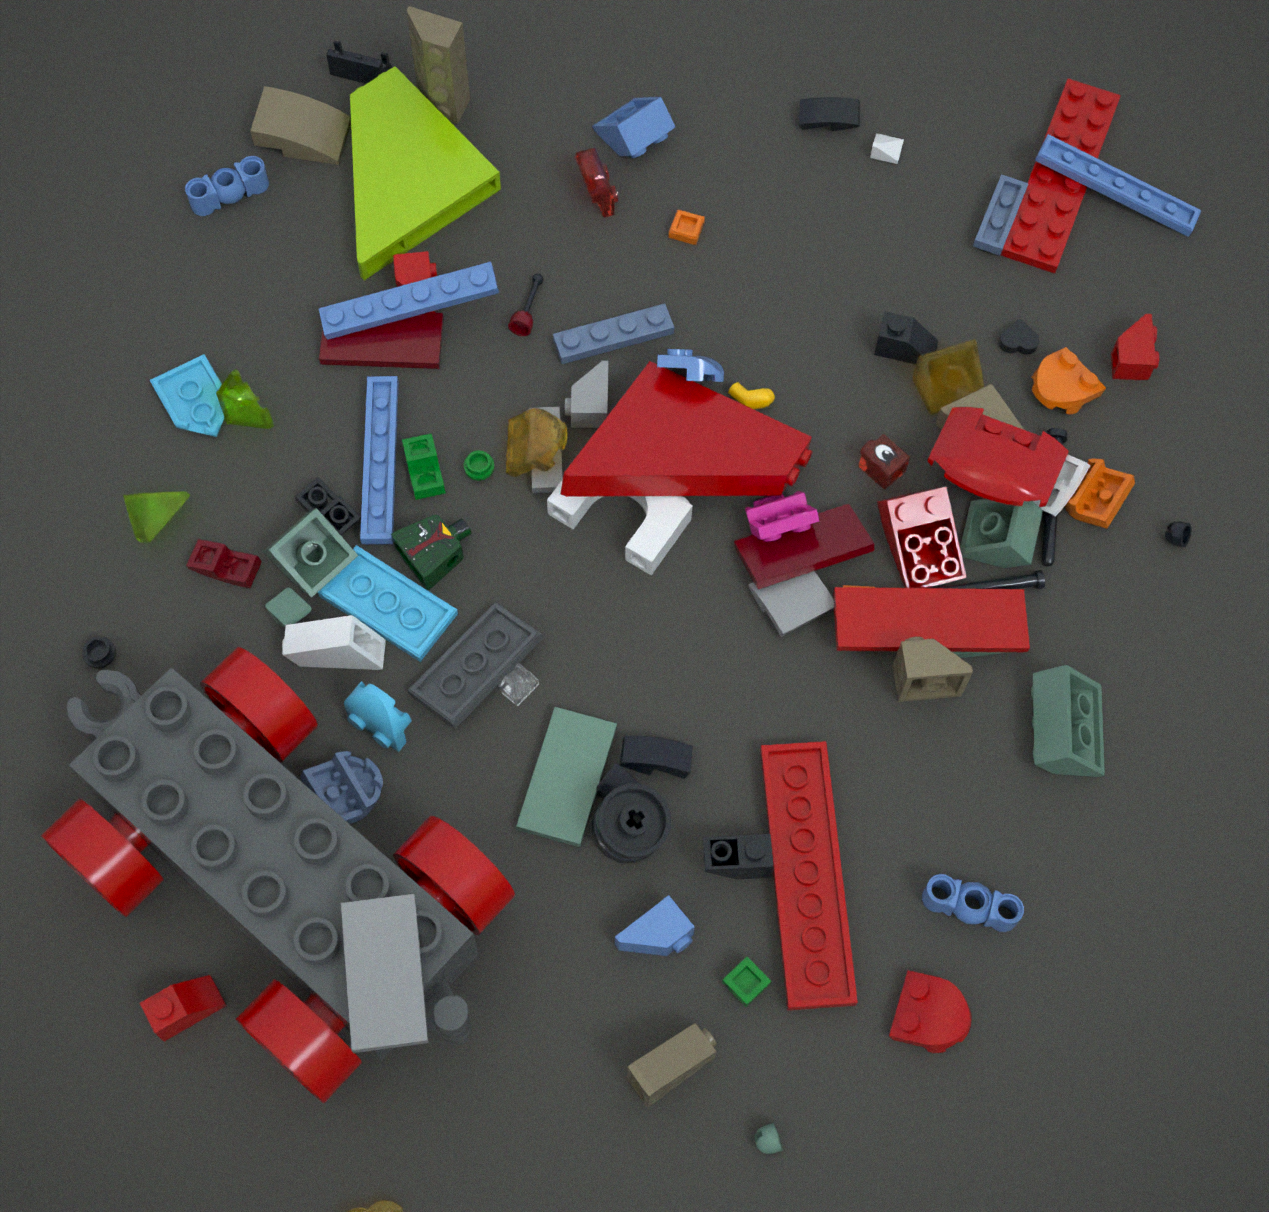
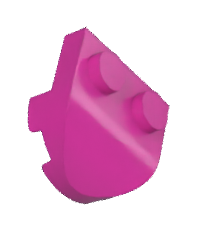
(780, 514)

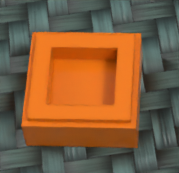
(686, 227)

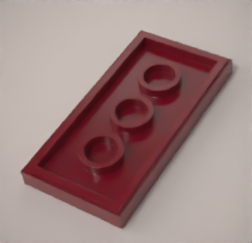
(400, 344)
(828, 542)

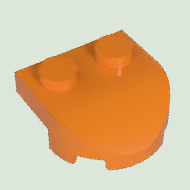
(1065, 382)
(1099, 494)

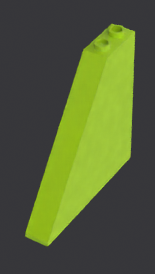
(408, 170)

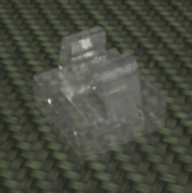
(518, 684)

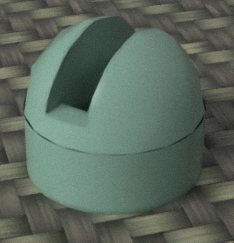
(768, 1139)

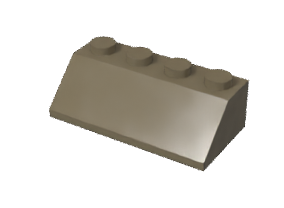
(440, 61)

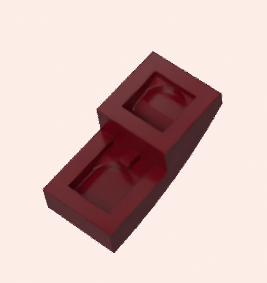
(222, 564)

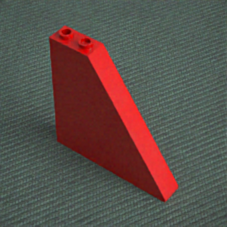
(685, 442)

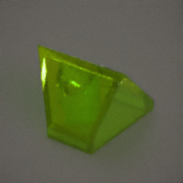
(241, 404)
(152, 511)

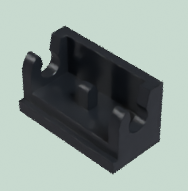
(354, 65)

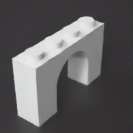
(654, 538)

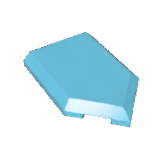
(191, 396)

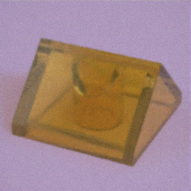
(948, 375)

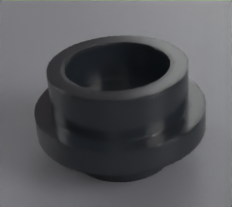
(98, 652)

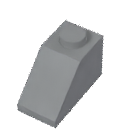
(589, 398)

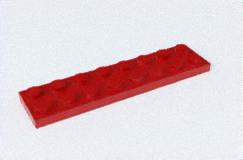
(1051, 197)
(808, 877)

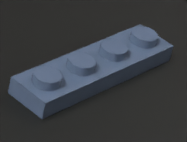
(613, 333)

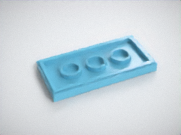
(389, 604)

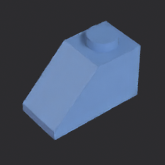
(657, 931)

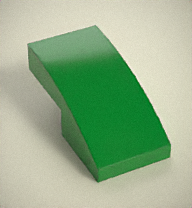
(423, 466)

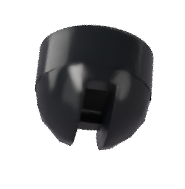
(1178, 533)

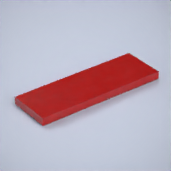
(953, 617)

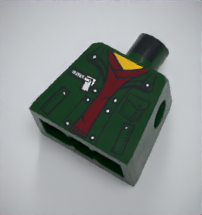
(431, 547)

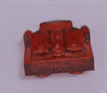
(597, 180)

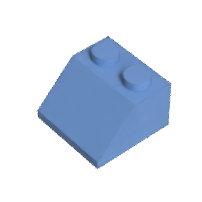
(635, 126)

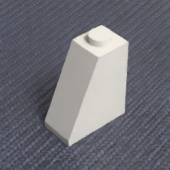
(334, 644)

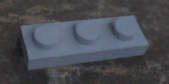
(1000, 215)

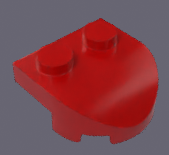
(930, 1013)

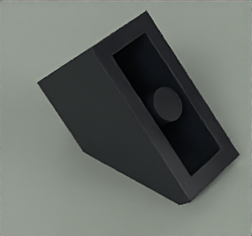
(903, 339)

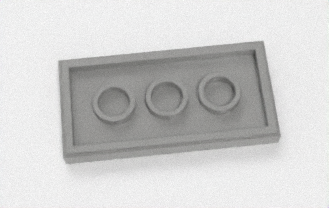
(384, 973)

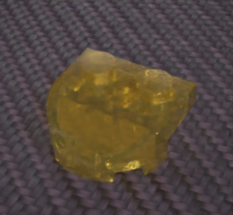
(534, 441)

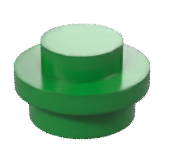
(479, 465)

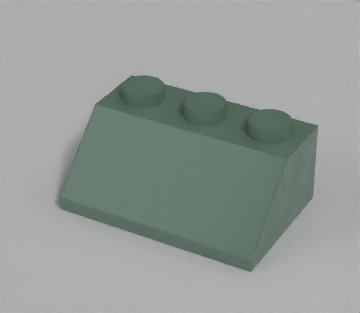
(1067, 723)

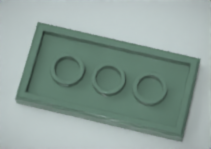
(566, 777)

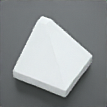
(886, 148)

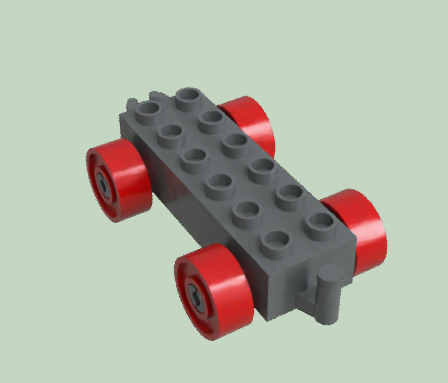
(265, 851)

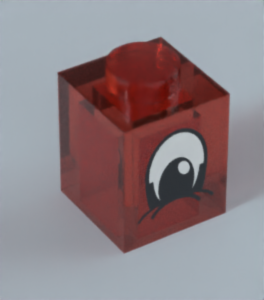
(883, 461)

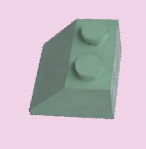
(1001, 533)
(311, 552)

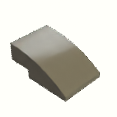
(300, 126)

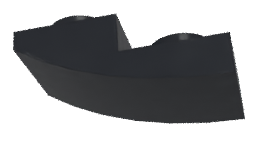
(829, 111)
(333, 508)
(651, 753)

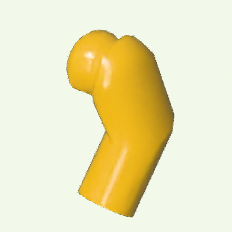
(754, 398)

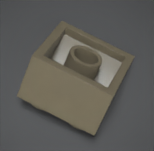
(928, 671)

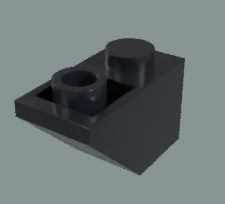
(739, 856)

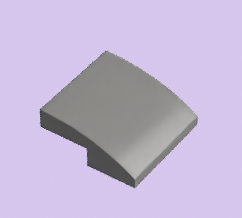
(794, 601)

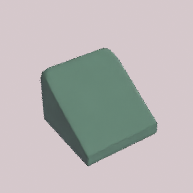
(287, 607)

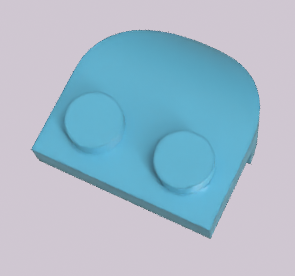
(375, 711)

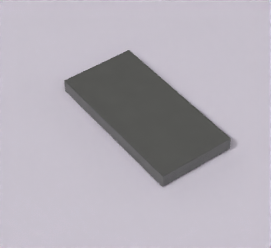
(475, 665)

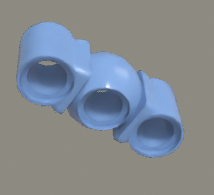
(227, 185)
(988, 903)

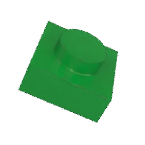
(746, 981)

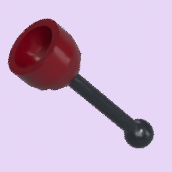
(521, 321)

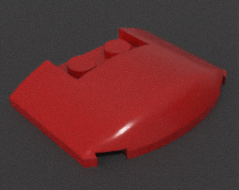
(997, 458)

